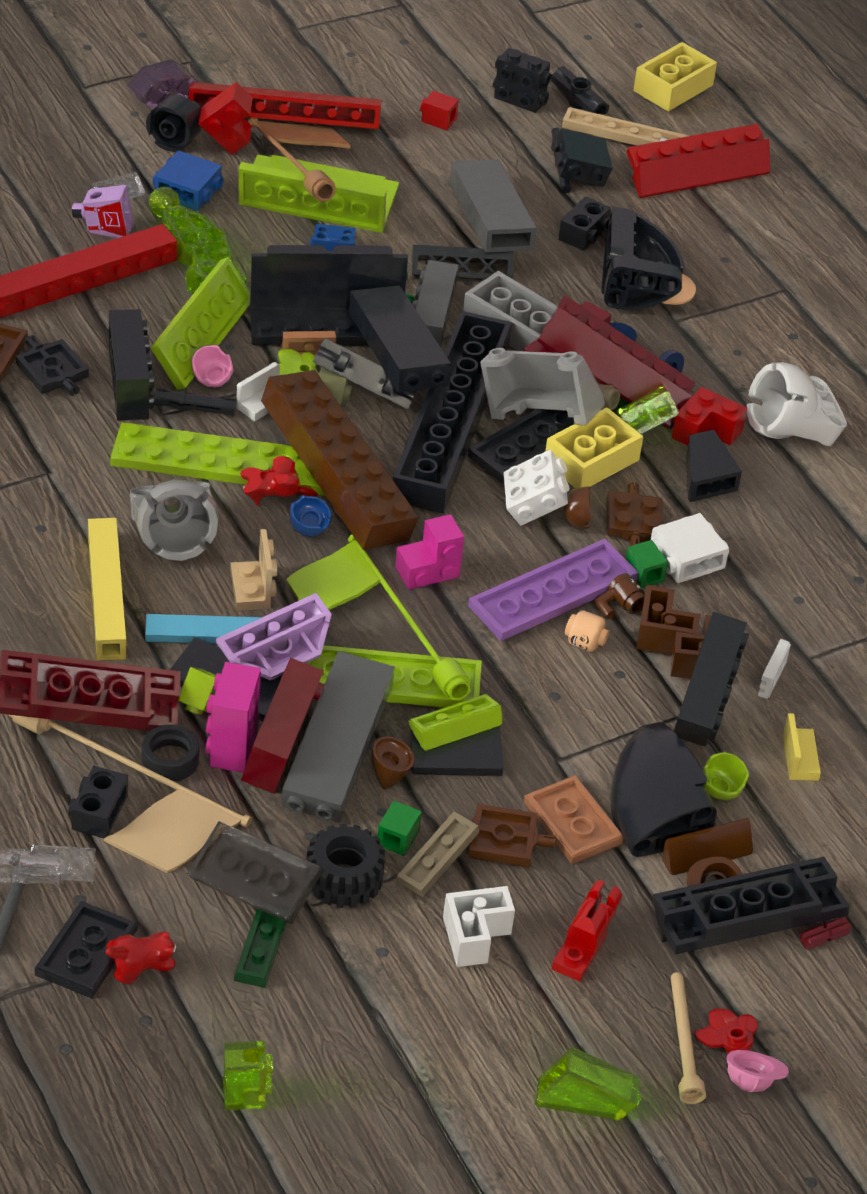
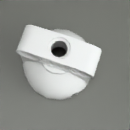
(794, 405)

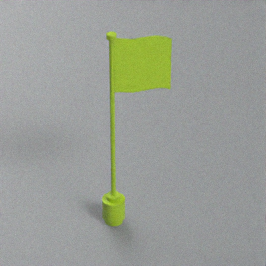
(349, 575)

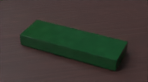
(260, 950)

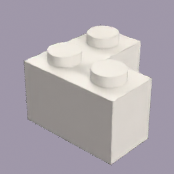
(475, 918)

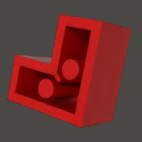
(225, 118)
(709, 412)

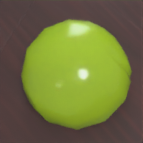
(725, 776)

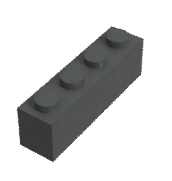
(436, 296)

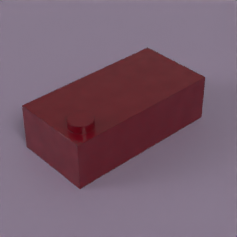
(282, 725)

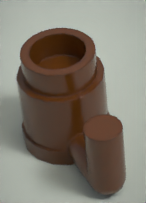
(625, 592)

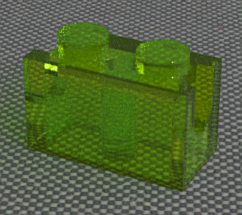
(246, 1075)

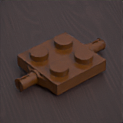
(633, 515)
(507, 835)

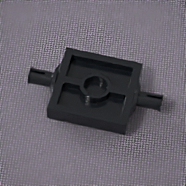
(52, 366)

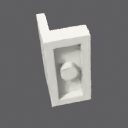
(251, 392)

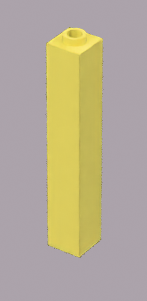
(106, 589)

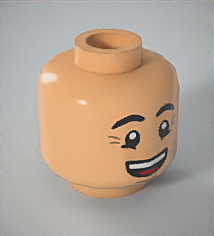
(586, 631)

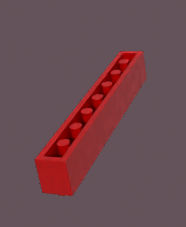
(300, 106)
(86, 269)

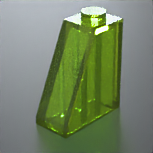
(588, 1087)

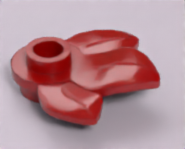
(728, 1031)

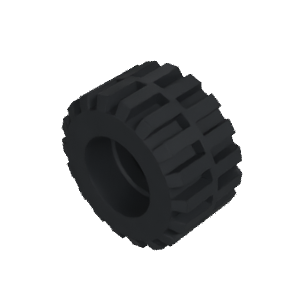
(348, 847)

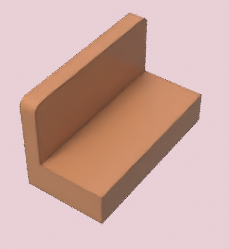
(306, 340)

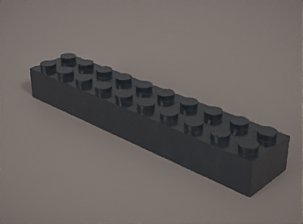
(450, 415)

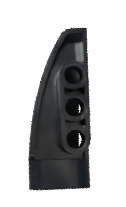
(639, 263)
(658, 791)

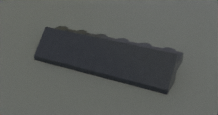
(749, 905)

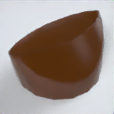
(391, 760)

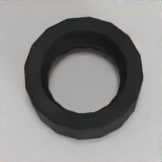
(171, 735)

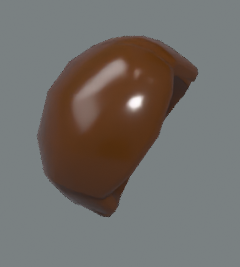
(578, 508)

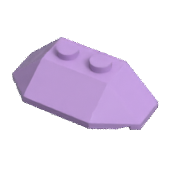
(270, 641)

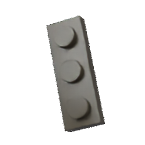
(438, 854)

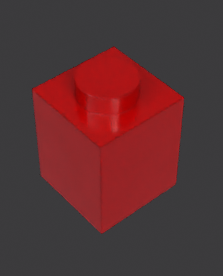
(439, 110)

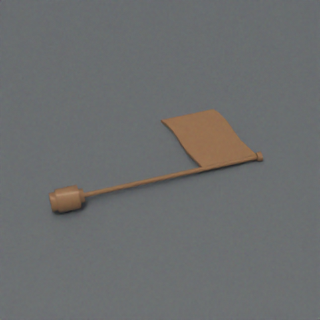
(315, 181)

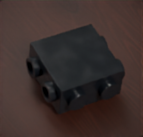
(522, 80)
(582, 157)

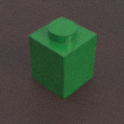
(648, 562)
(399, 828)

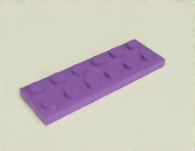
(550, 589)

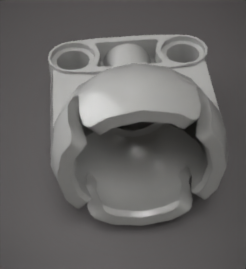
(179, 528)

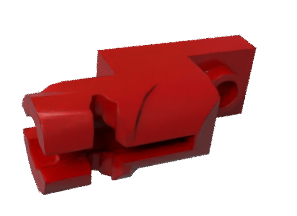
(587, 932)

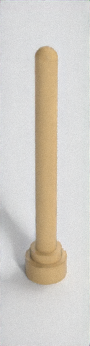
(691, 1086)

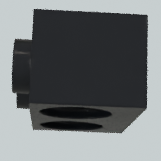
(584, 223)
(98, 802)

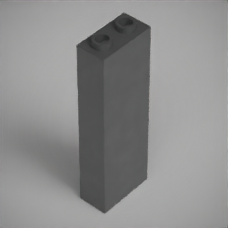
(492, 206)
(338, 737)

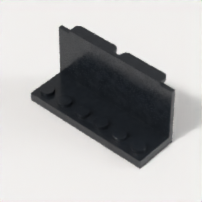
(311, 288)

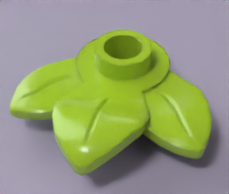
(293, 362)

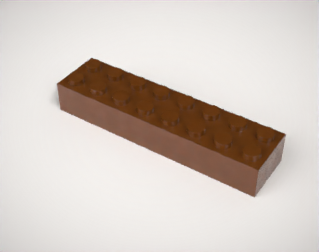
(339, 459)

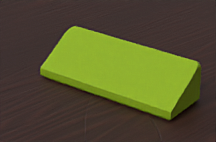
(456, 721)

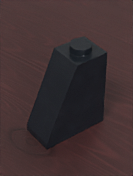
(710, 467)

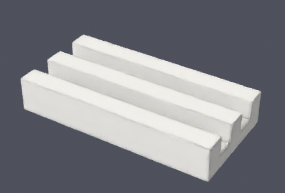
(774, 668)

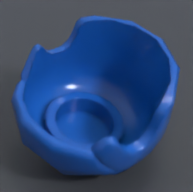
(310, 516)

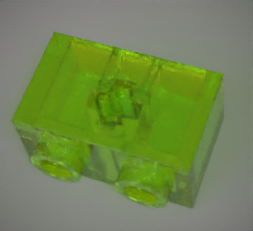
(649, 410)

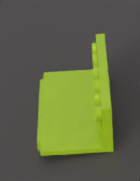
(278, 186)

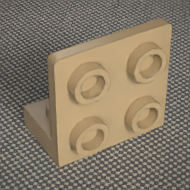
(253, 579)

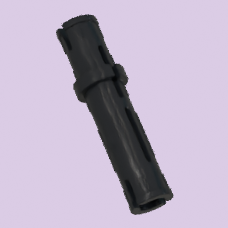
(194, 401)

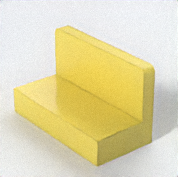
(800, 752)

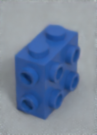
(190, 178)

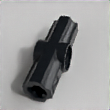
(579, 91)

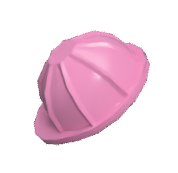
(754, 1070)

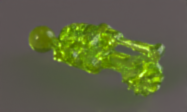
(197, 237)

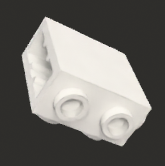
(536, 487)
(690, 547)

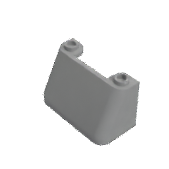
(540, 382)

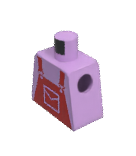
(106, 211)

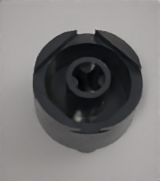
(174, 122)

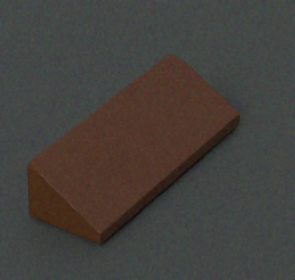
(725, 840)

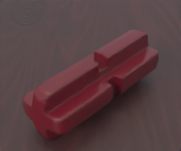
(819, 934)

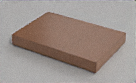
(574, 818)

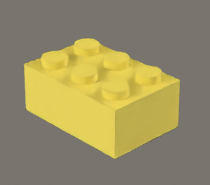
(675, 76)
(596, 449)

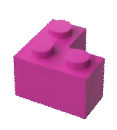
(435, 557)

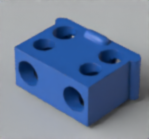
(333, 236)

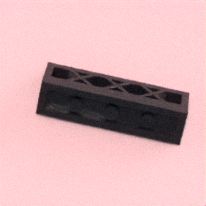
(462, 256)

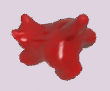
(278, 481)
(140, 954)

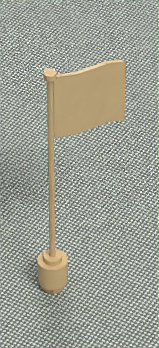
(171, 828)

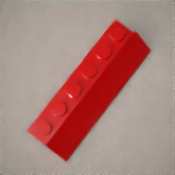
(699, 160)

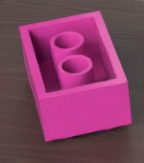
(233, 716)

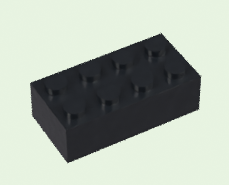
(130, 364)
(712, 673)

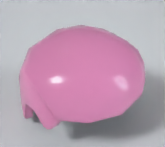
(212, 366)

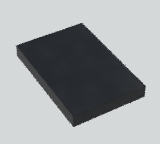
(467, 756)
(78, 951)

